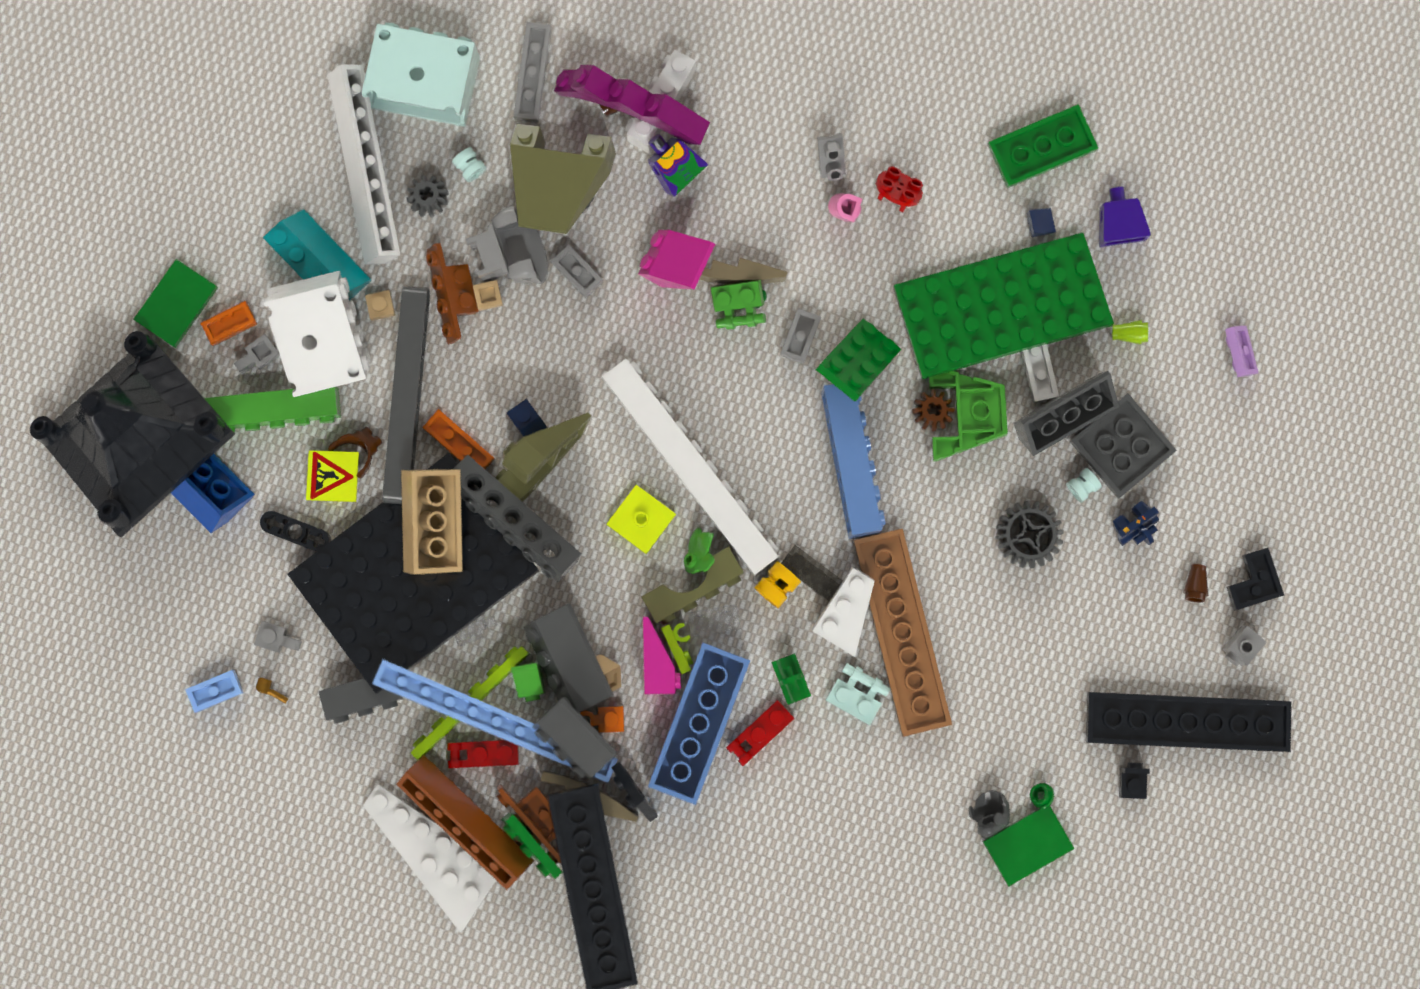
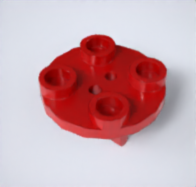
(899, 188)

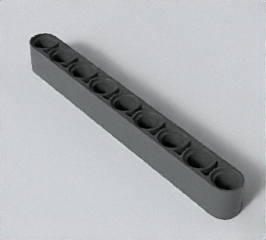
(406, 390)

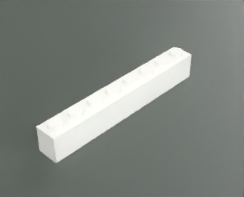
(363, 165)

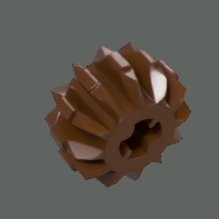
(934, 402)

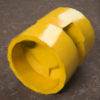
(773, 593)

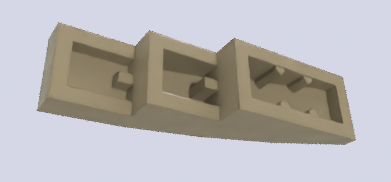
(744, 272)
(611, 806)

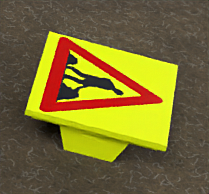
(332, 476)

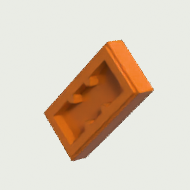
(229, 323)

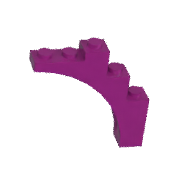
(628, 97)

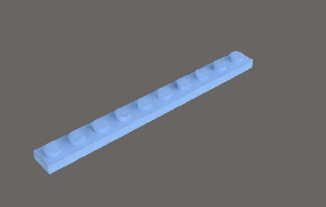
(470, 711)

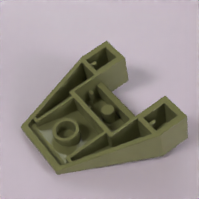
(556, 185)
(538, 454)

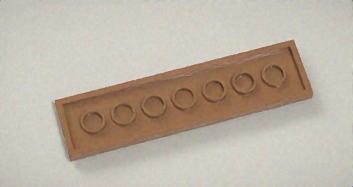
(903, 633)

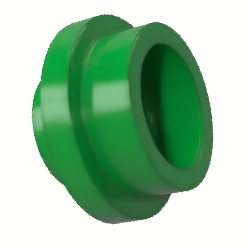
(1037, 792)

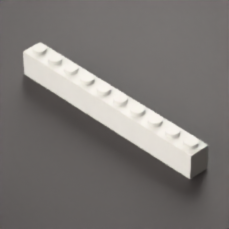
(690, 467)

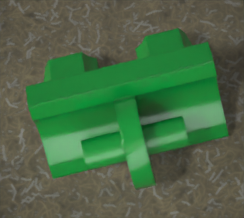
(791, 679)

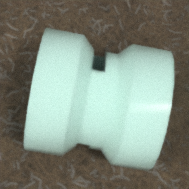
(469, 164)
(1084, 485)

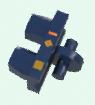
(1139, 529)

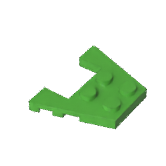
(978, 410)

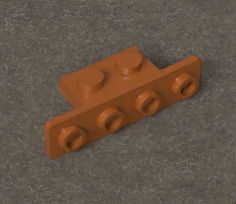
(453, 292)
(535, 813)

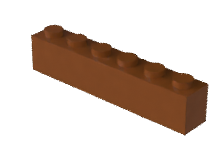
(464, 822)

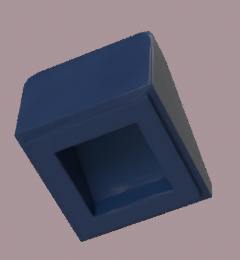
(1040, 222)

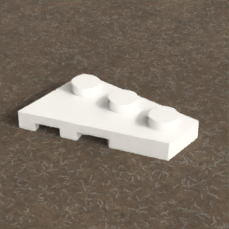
(846, 612)

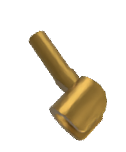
(263, 686)

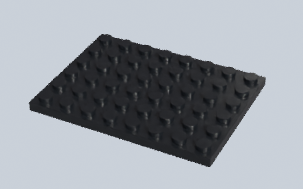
(401, 616)

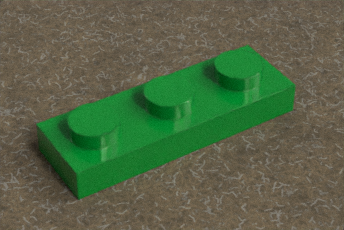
(530, 847)

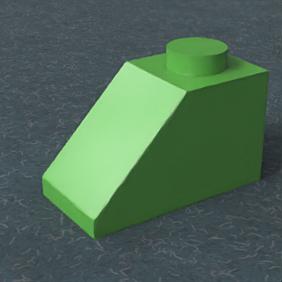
(528, 681)

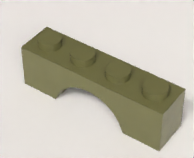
(665, 602)

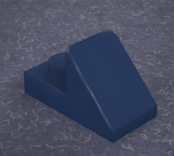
(526, 418)

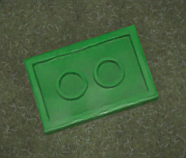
(175, 303)
(1028, 845)

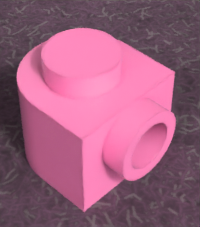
(845, 206)

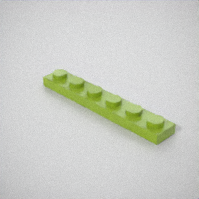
(477, 691)

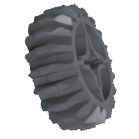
(1032, 545)

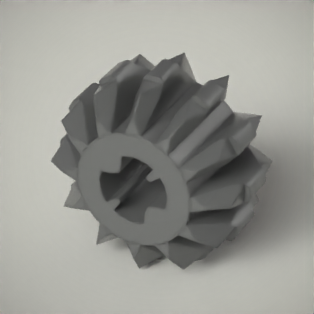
(424, 188)

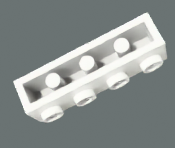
(673, 80)

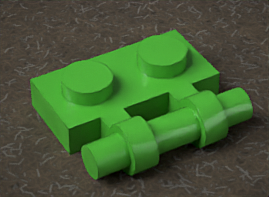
(738, 296)

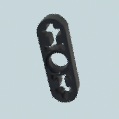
(281, 519)

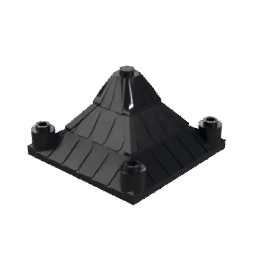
(134, 434)

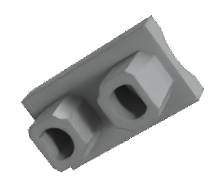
(831, 157)

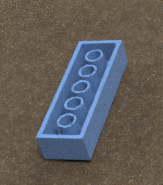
(852, 463)
(699, 723)

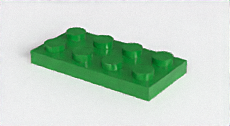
(1043, 146)
(858, 359)

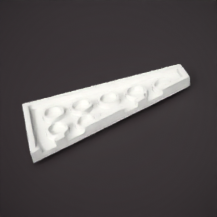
(436, 858)

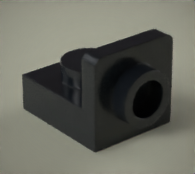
(1133, 781)

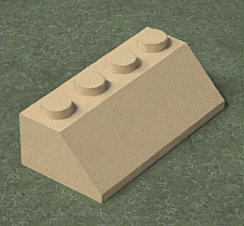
(431, 521)

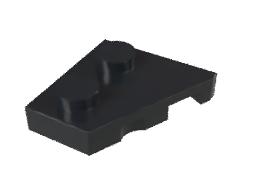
(635, 798)

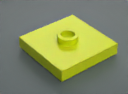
(641, 519)

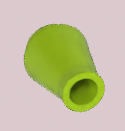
(1131, 332)

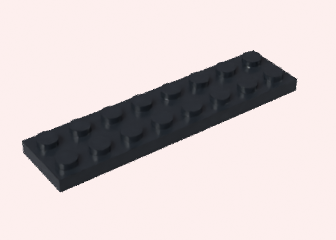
(1188, 722)
(592, 888)

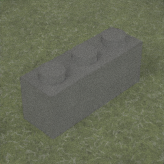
(354, 698)

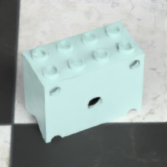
(421, 74)

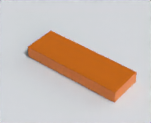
(456, 440)

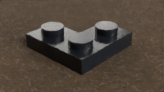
(1261, 586)

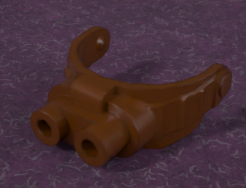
(364, 440)

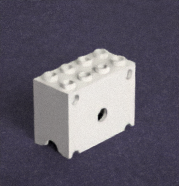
(317, 333)

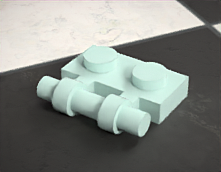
(854, 701)

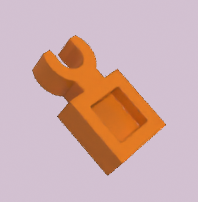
(608, 718)

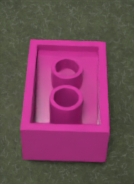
(675, 260)
(659, 671)

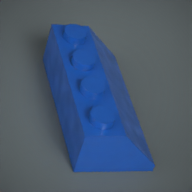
(213, 494)

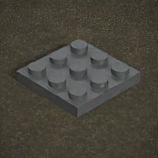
(1123, 446)

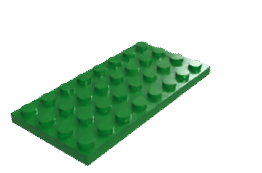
(1003, 305)

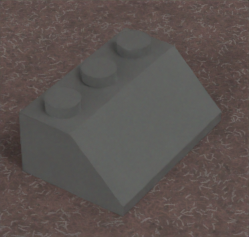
(574, 740)

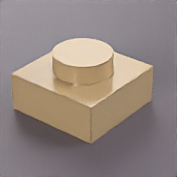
(487, 295)
(380, 305)

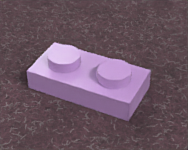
(1241, 350)

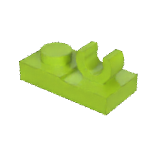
(682, 658)

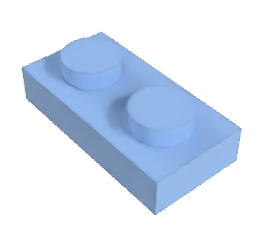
(214, 691)

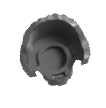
(991, 813)

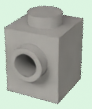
(1243, 646)

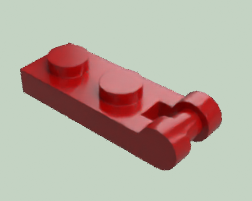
(761, 732)
(483, 754)

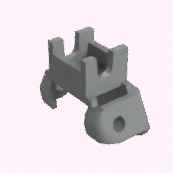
(510, 250)

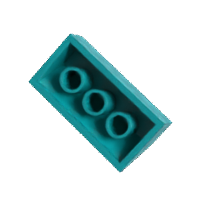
(313, 251)

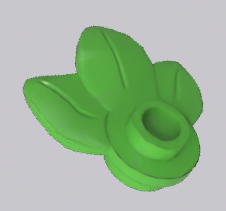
(698, 555)

